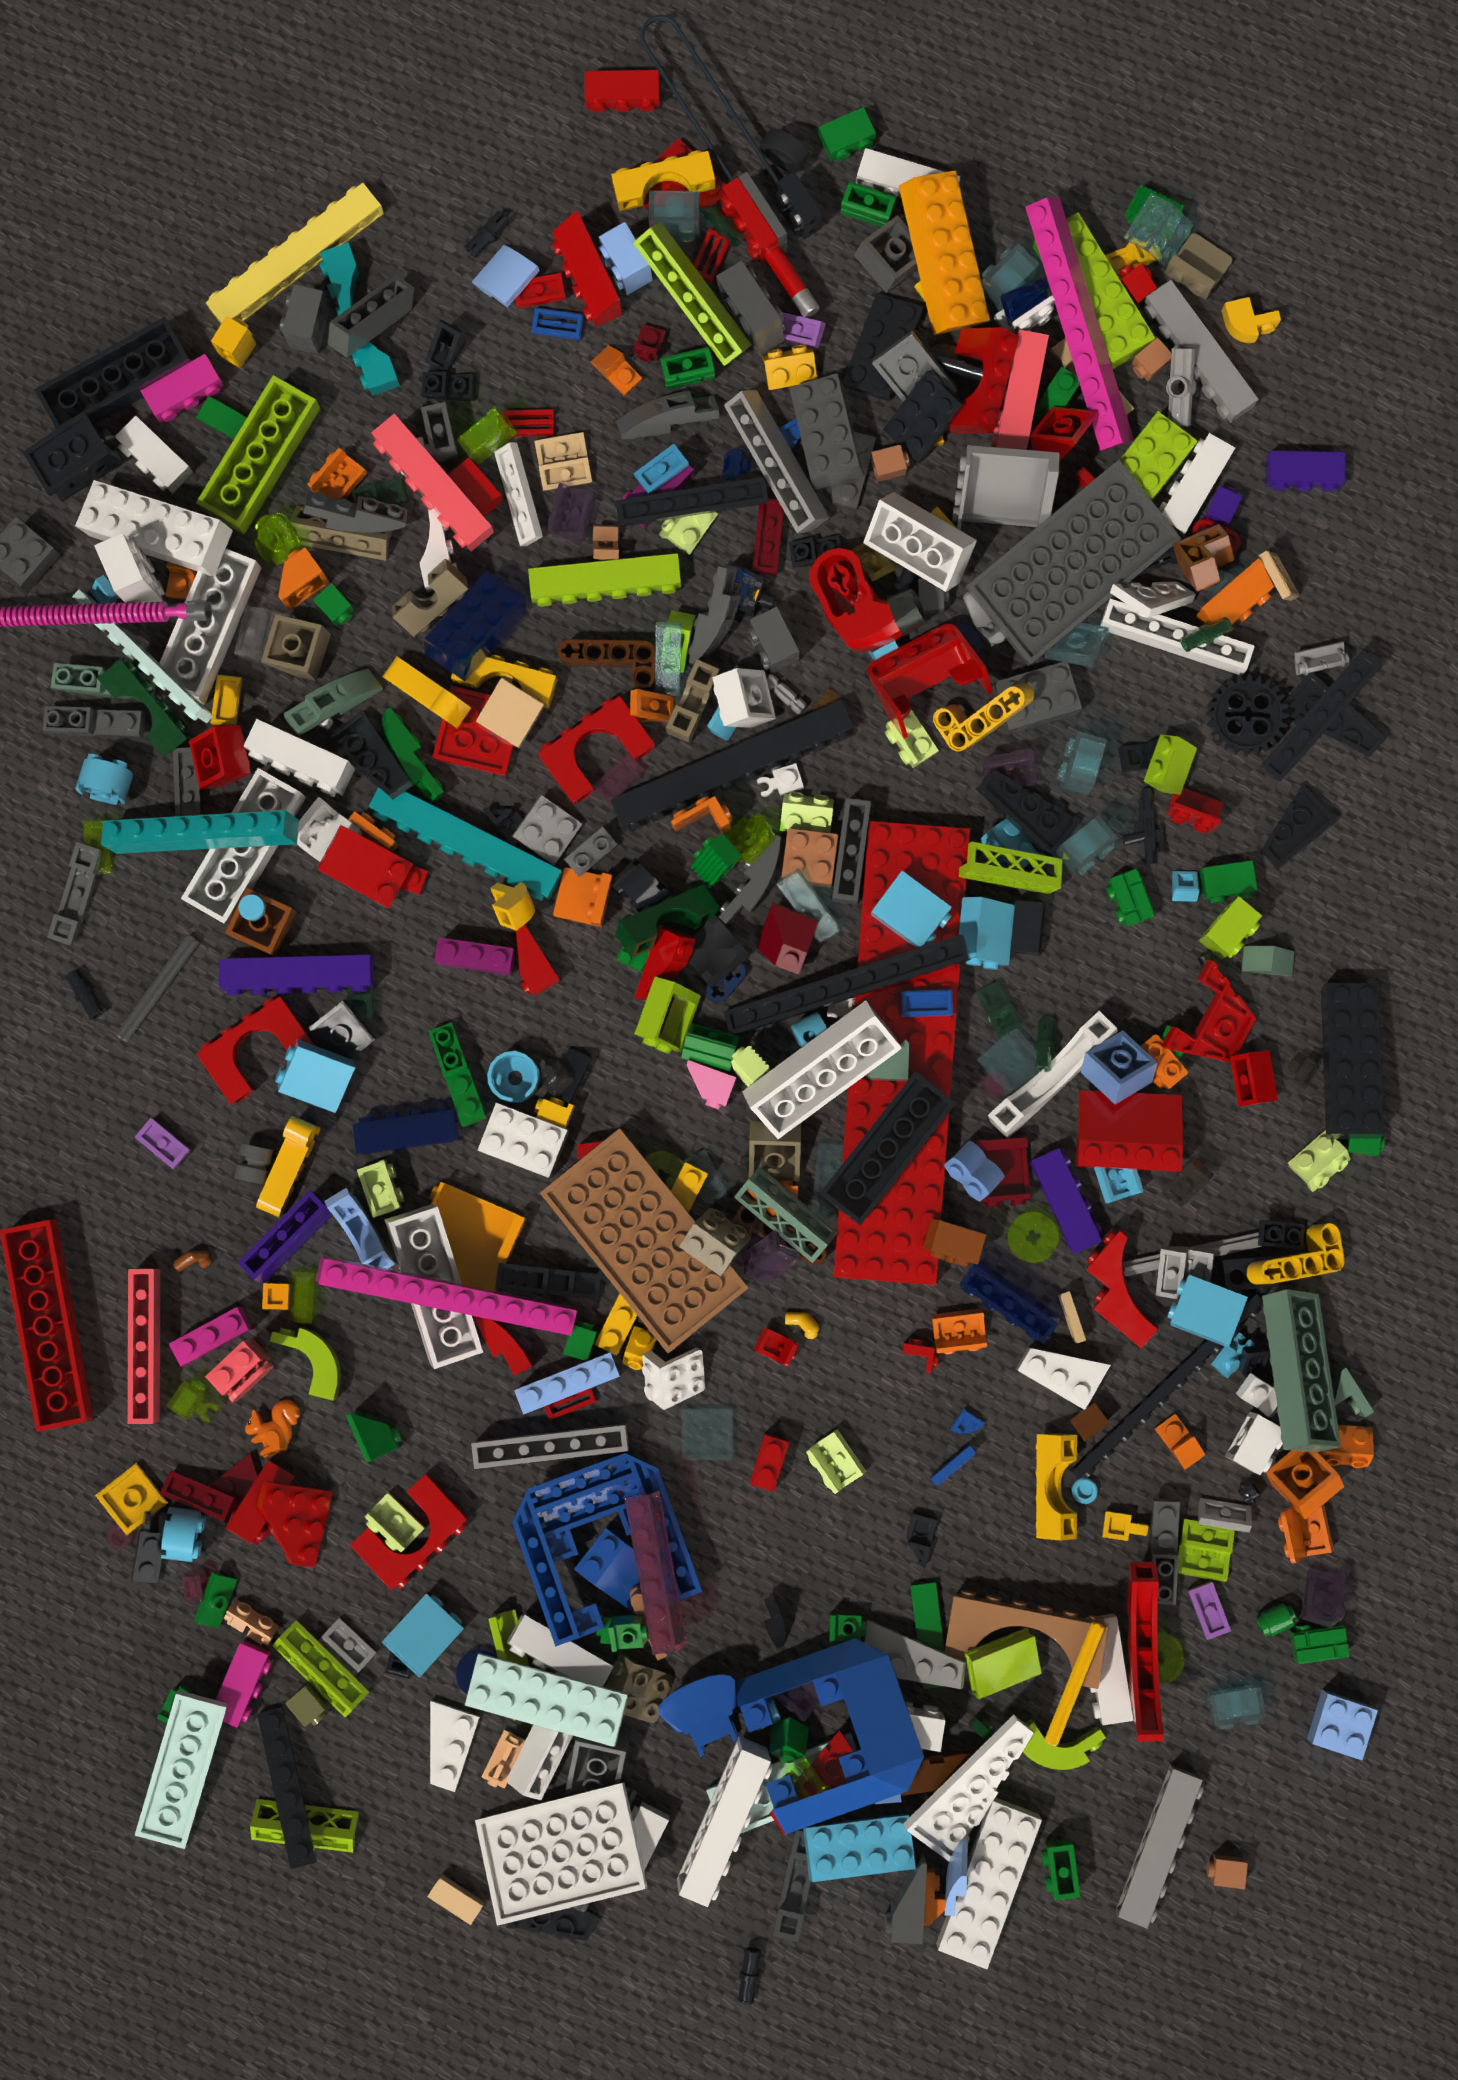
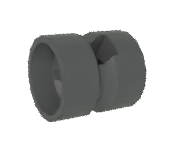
(253, 1164)

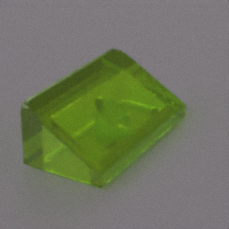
(303, 1297)

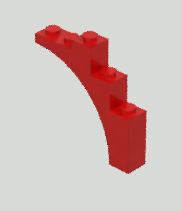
(1143, 1651)

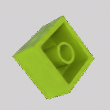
(1230, 927)

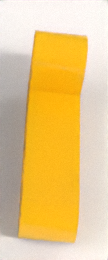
(426, 692)
(988, 714)
(287, 1166)
(1322, 1243)

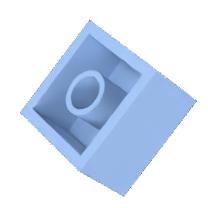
(623, 258)
(1342, 1724)

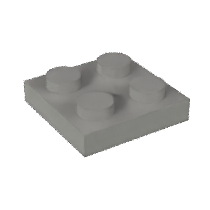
(547, 830)

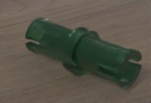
(724, 225)
(1206, 634)
(1044, 1045)

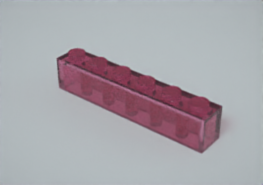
(656, 1572)

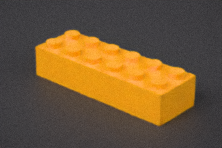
(944, 252)

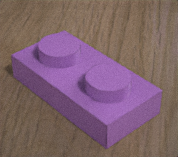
(802, 330)
(162, 1143)
(1209, 1610)

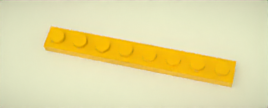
(622, 1315)

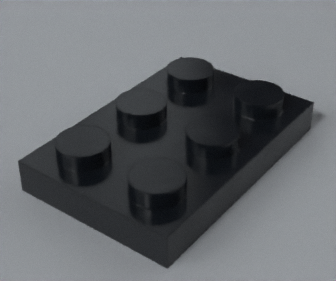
(924, 416)

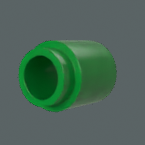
(1276, 1620)

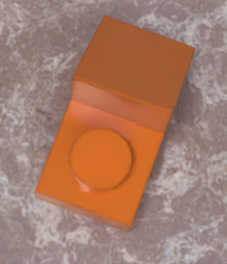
(616, 370)
(179, 581)
(651, 706)
(1179, 1441)
(933, 1902)

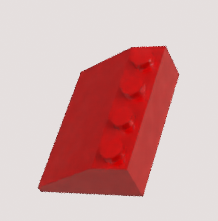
(1132, 1134)

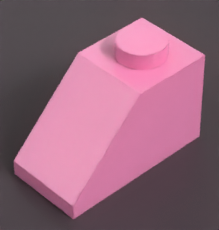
(712, 1084)

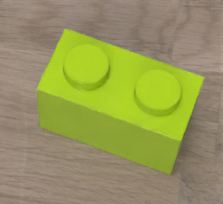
(1170, 764)

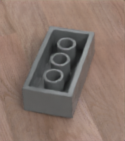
(826, 431)

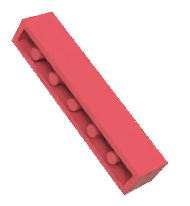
(432, 482)
(143, 1346)

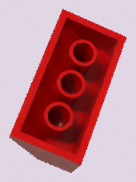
(586, 270)

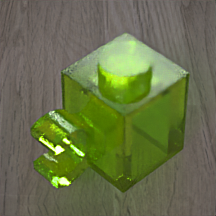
(189, 1401)

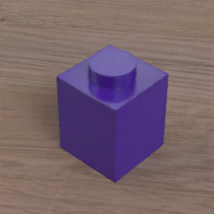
(1223, 506)

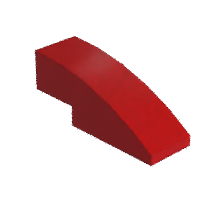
(502, 1341)

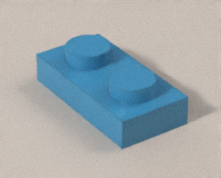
(661, 469)

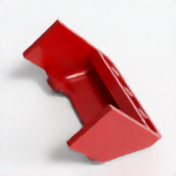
(921, 665)

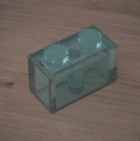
(1236, 1706)

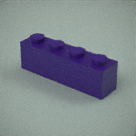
(1066, 1201)
(285, 1237)

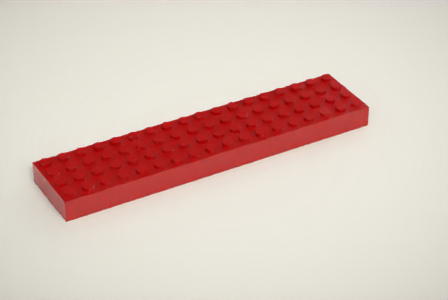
(894, 1233)

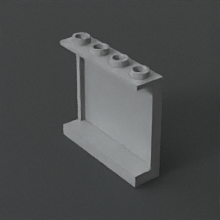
(1005, 486)

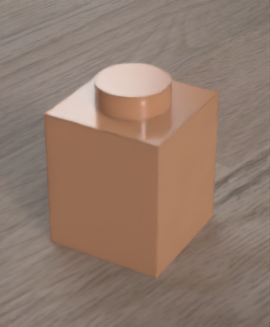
(1151, 360)
(889, 463)
(1227, 1871)

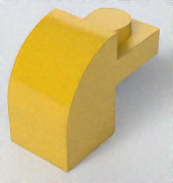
(1243, 324)
(512, 905)

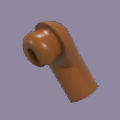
(191, 1257)

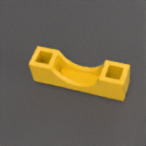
(691, 171)
(536, 683)
(1053, 1515)

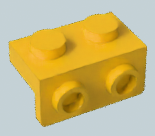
(789, 367)

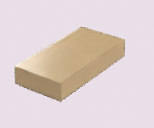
(1071, 1317)

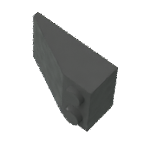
(596, 1764)
(907, 1908)

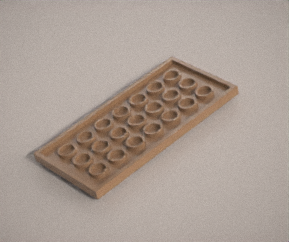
(634, 1236)

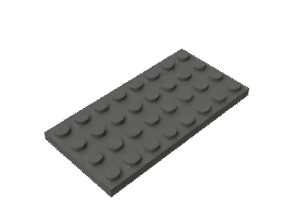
(1072, 562)

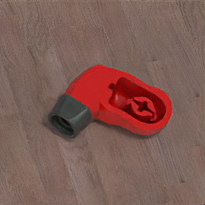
(855, 607)

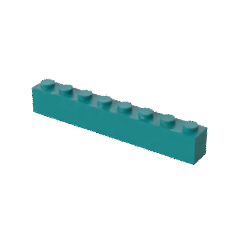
(200, 832)
(468, 841)

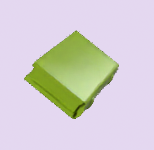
(1002, 1663)

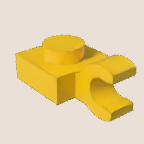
(1119, 1526)

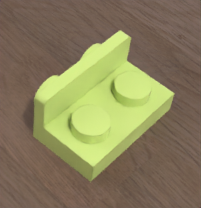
(917, 746)

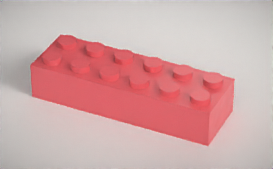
(1021, 392)

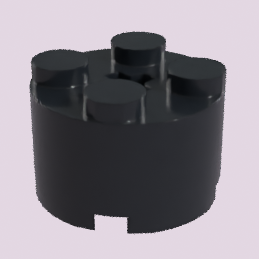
(640, 886)

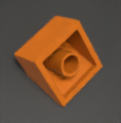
(300, 579)

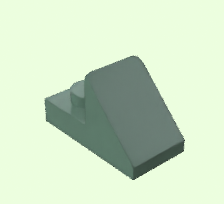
(1346, 1387)

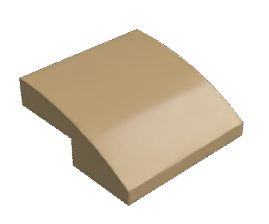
(563, 461)

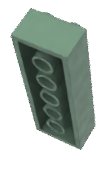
(1301, 1371)

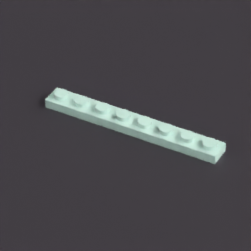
(150, 666)

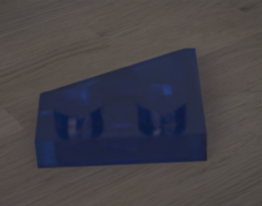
(1024, 299)

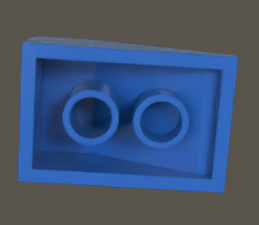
(611, 1566)

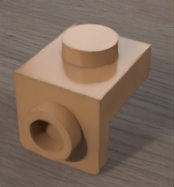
(605, 542)

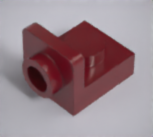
(649, 343)

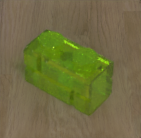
(487, 435)

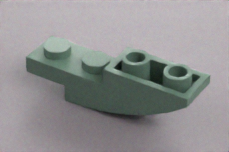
(84, 680)
(332, 698)

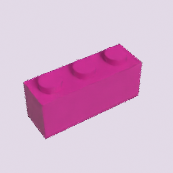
(182, 389)
(211, 1336)
(243, 1681)

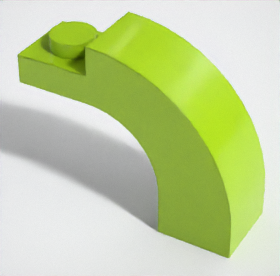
(324, 1360)
(1064, 1755)

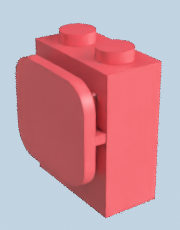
(240, 1370)

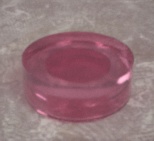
(992, 1088)
(117, 1538)

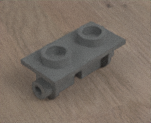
(590, 851)

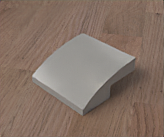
(1179, 1263)
(347, 1647)

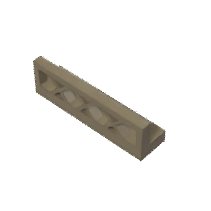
(314, 534)

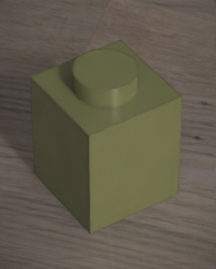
(307, 1706)

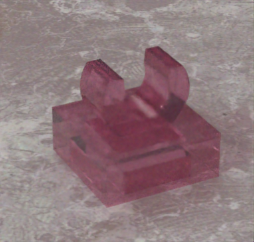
(192, 1587)

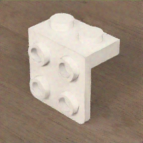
(1038, 315)
(319, 827)
(673, 1380)

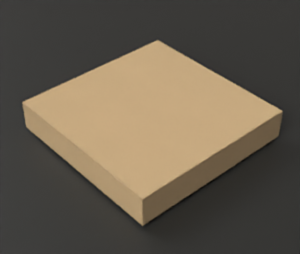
(1279, 575)
(510, 712)

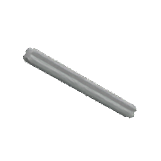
(1221, 1248)

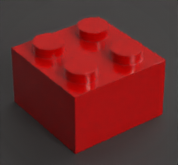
(219, 756)

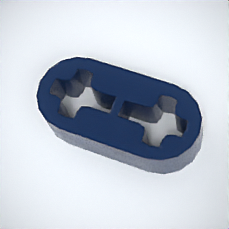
(729, 988)

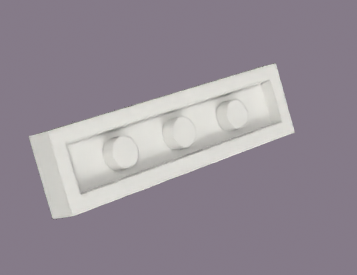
(518, 494)

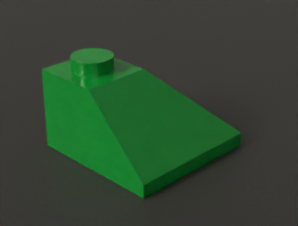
(373, 1435)

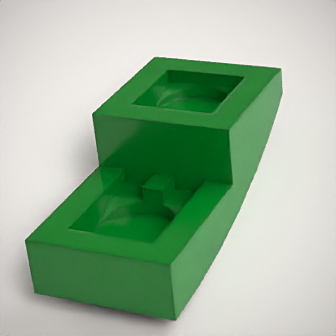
(221, 417)

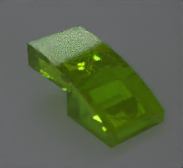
(93, 838)

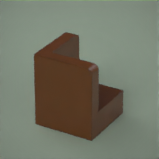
(1089, 1421)

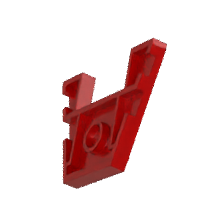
(1222, 1026)

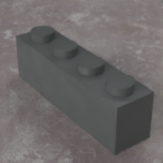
(370, 316)
(851, 851)

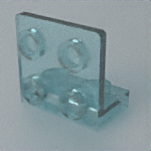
(1159, 229)

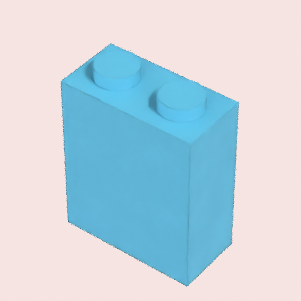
(911, 911)
(987, 931)
(315, 1075)
(1207, 1310)
(423, 1634)

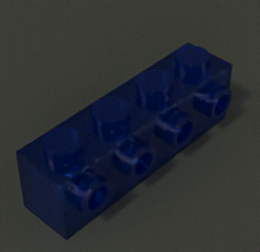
(406, 1131)
(1010, 1301)

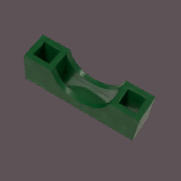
(123, 680)
(691, 908)

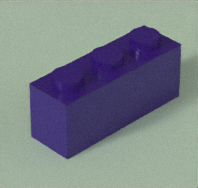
(1305, 470)

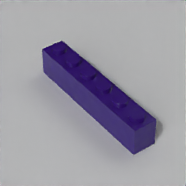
(296, 973)

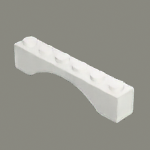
(437, 547)
(1030, 1098)

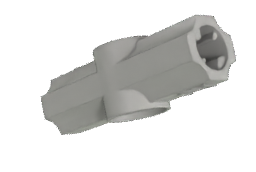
(1181, 370)

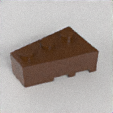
(937, 1769)

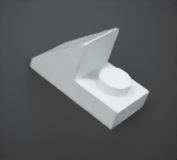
(1259, 1395)

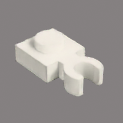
(785, 780)

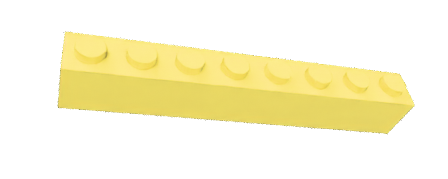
(296, 255)

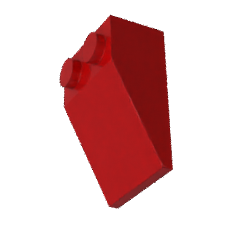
(364, 866)

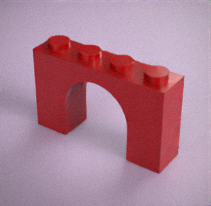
(996, 350)
(611, 719)
(221, 1055)
(444, 1519)

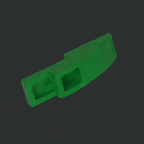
(404, 748)
(457, 1074)

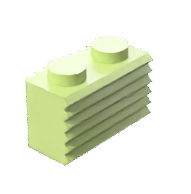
(749, 1065)

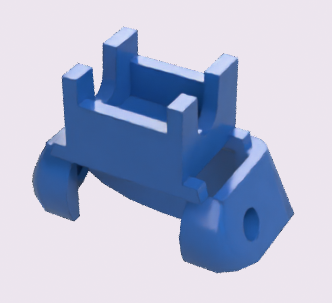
(702, 1709)

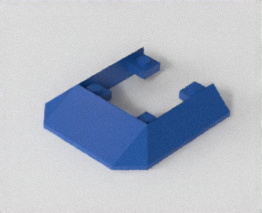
(572, 1501)
(879, 1716)

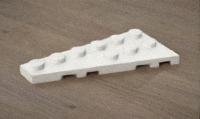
(969, 1792)

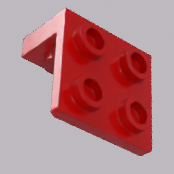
(1195, 810)

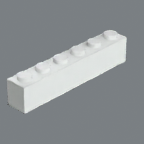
(1166, 635)

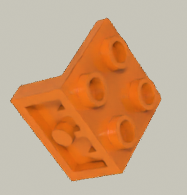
(583, 897)

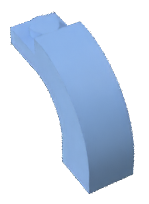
(359, 1229)

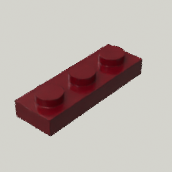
(768, 538)
(199, 1496)

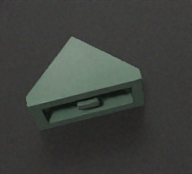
(1268, 960)
(893, 1068)

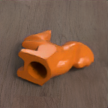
(275, 1433)

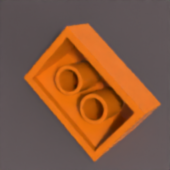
(1238, 597)

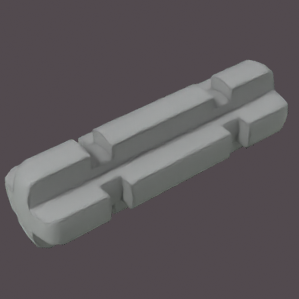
(786, 694)

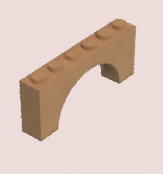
(976, 1617)

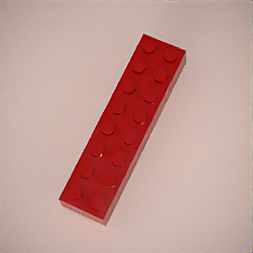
(46, 1325)

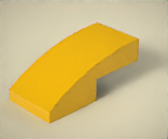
(1130, 253)

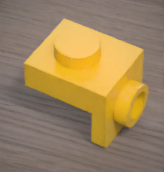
(640, 1342)

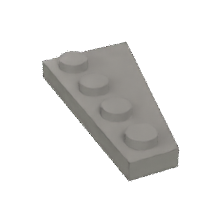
(916, 1660)

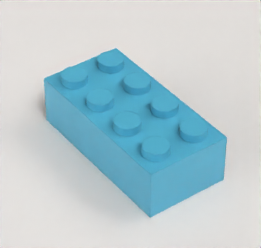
(858, 1847)

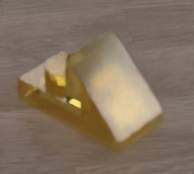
(873, 563)

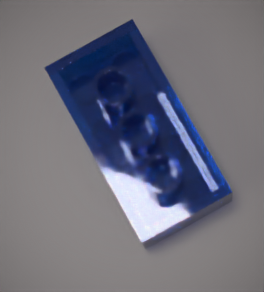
(475, 625)

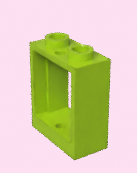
(678, 1020)

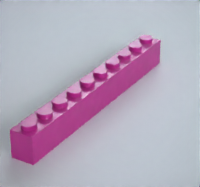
(1079, 322)
(445, 1295)

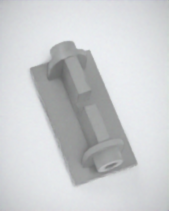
(1320, 658)

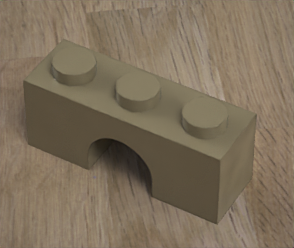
(417, 613)
(693, 701)

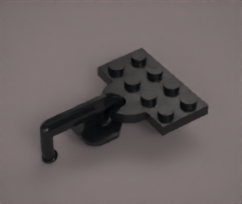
(885, 325)

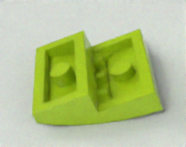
(1204, 1551)

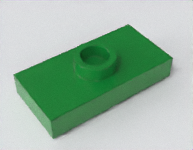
(215, 1600)

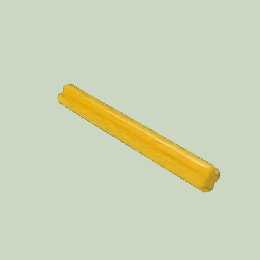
(1074, 1683)

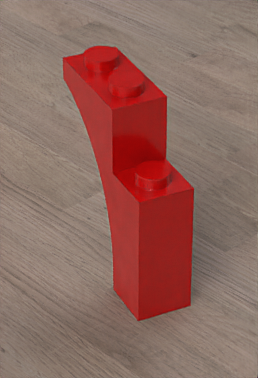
(1116, 1302)

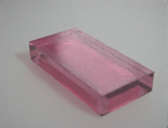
(618, 778)

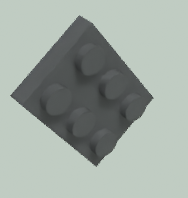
(906, 363)

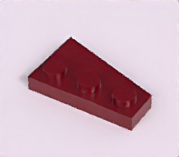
(237, 1484)

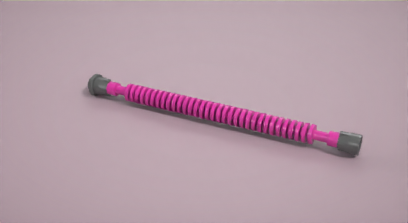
(103, 613)

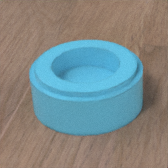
(251, 907)
(1084, 1490)

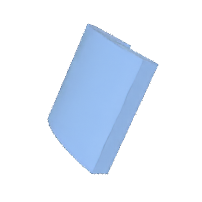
(506, 275)
(956, 1877)

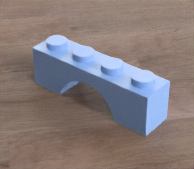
(566, 1383)

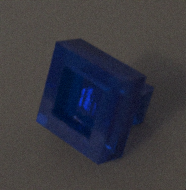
(734, 465)

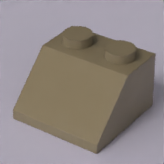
(296, 647)
(781, 1154)

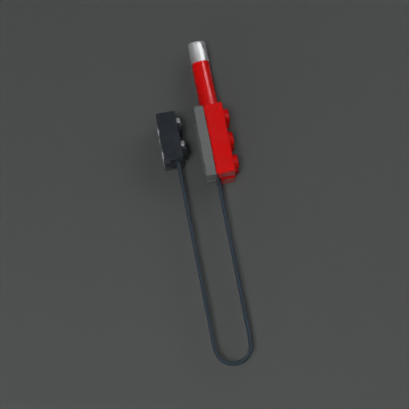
(749, 208)

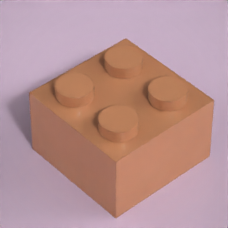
(812, 854)

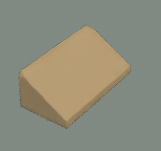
(456, 1899)

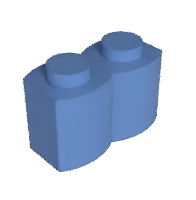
(974, 1171)

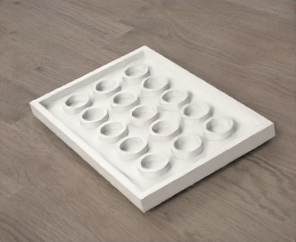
(561, 1854)

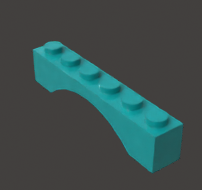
(343, 273)

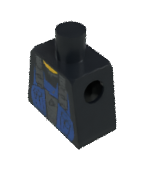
(750, 588)

